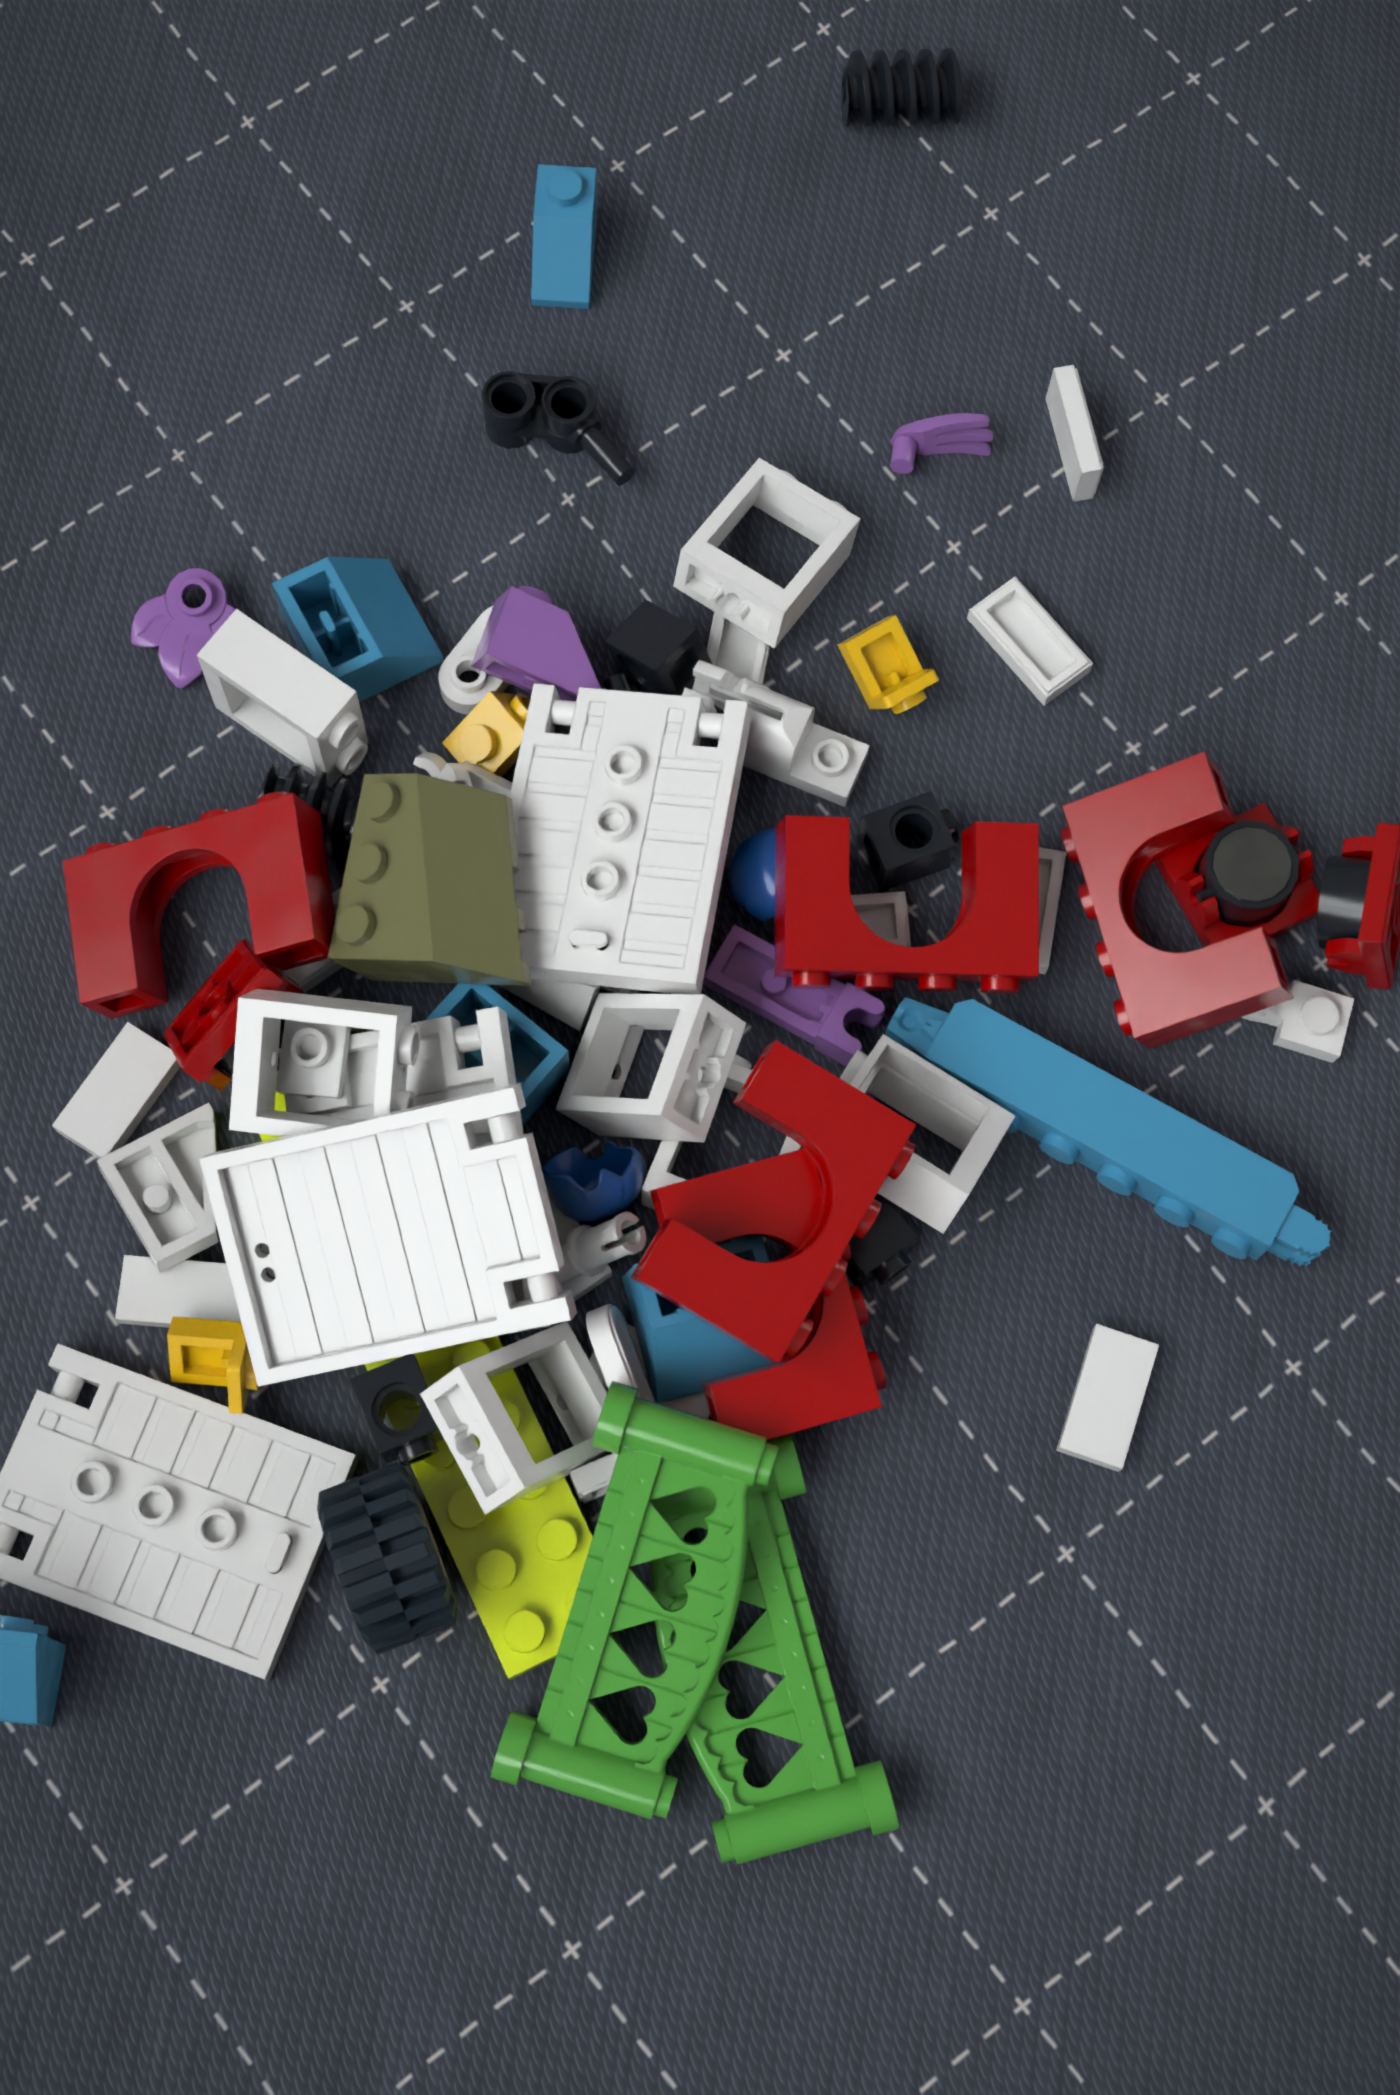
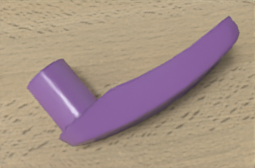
(940, 436)

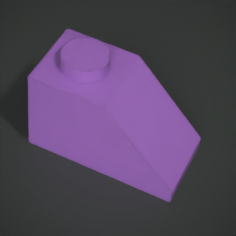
(534, 643)

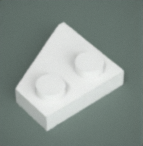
(164, 1187)

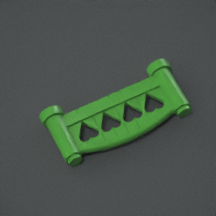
(571, 1739)
(819, 1787)

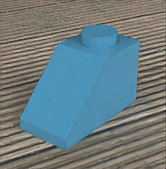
(564, 236)

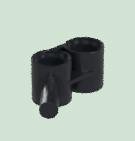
(540, 403)

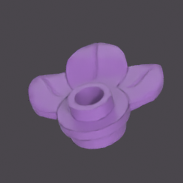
(180, 629)

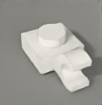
(1310, 1022)

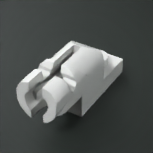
(783, 736)

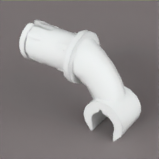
(592, 1248)

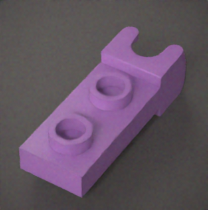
(746, 975)

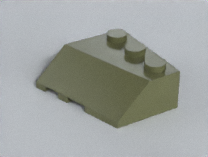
(431, 885)

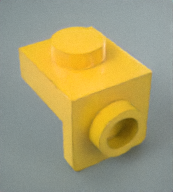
(887, 666)
(491, 732)
(212, 1355)

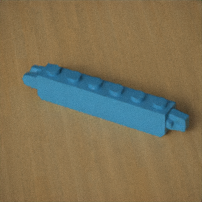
(1117, 1131)

